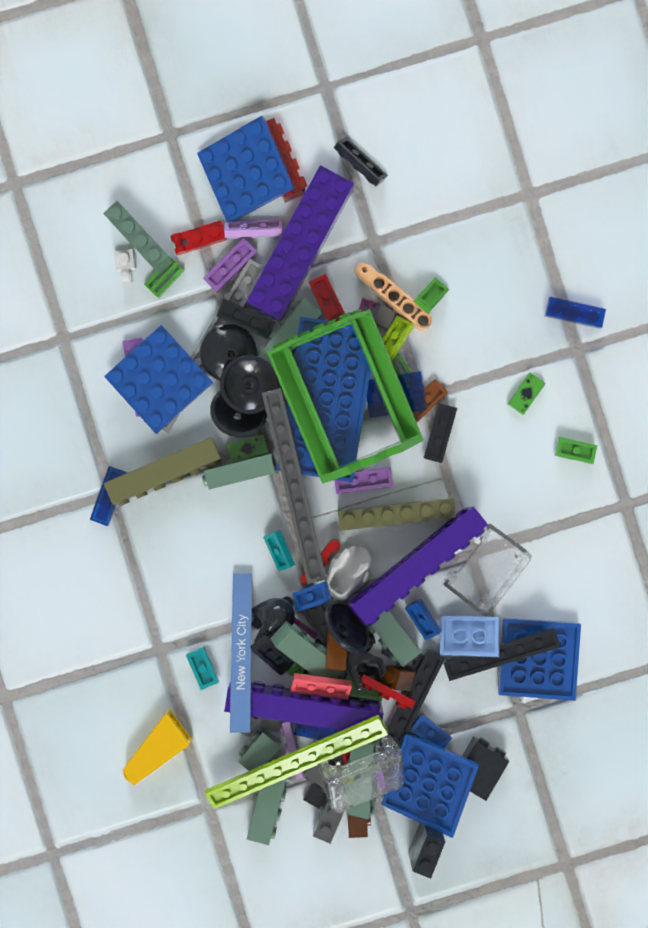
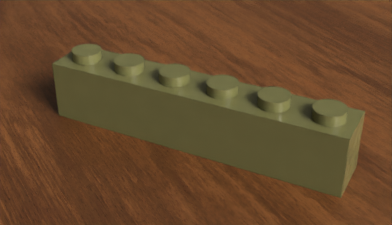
(162, 471)
(396, 514)

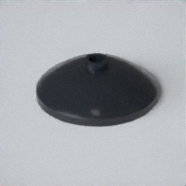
(218, 343)
(234, 381)
(224, 420)
(346, 627)

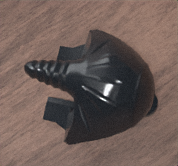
(272, 615)
(356, 664)

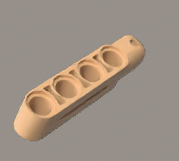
(372, 275)

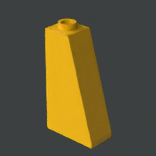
(160, 746)

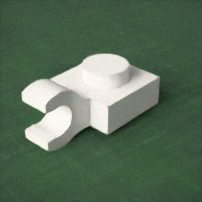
(125, 263)

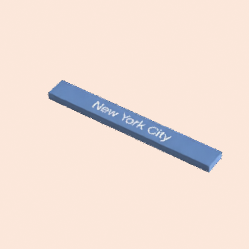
(241, 654)

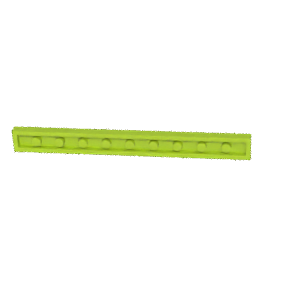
(296, 762)

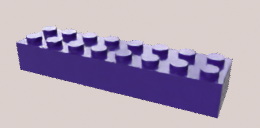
(300, 244)
(417, 565)
(326, 712)

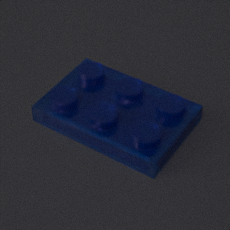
(413, 388)

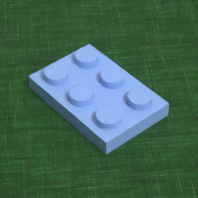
(470, 636)

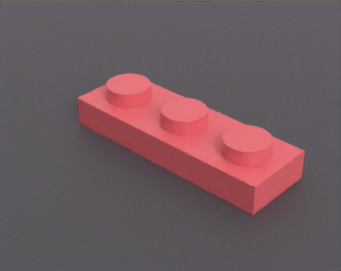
(321, 686)

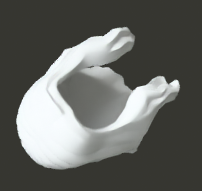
(348, 572)

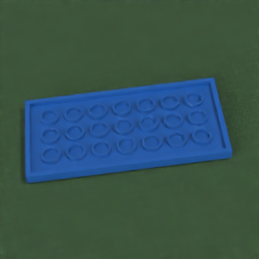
(338, 387)

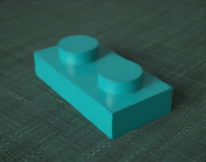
(279, 550)
(202, 668)

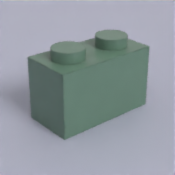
(260, 750)

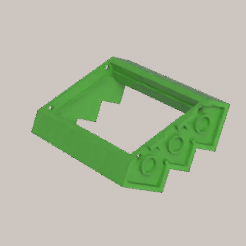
(384, 377)

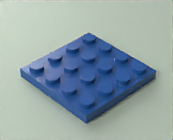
(246, 170)
(158, 379)
(545, 674)
(433, 785)

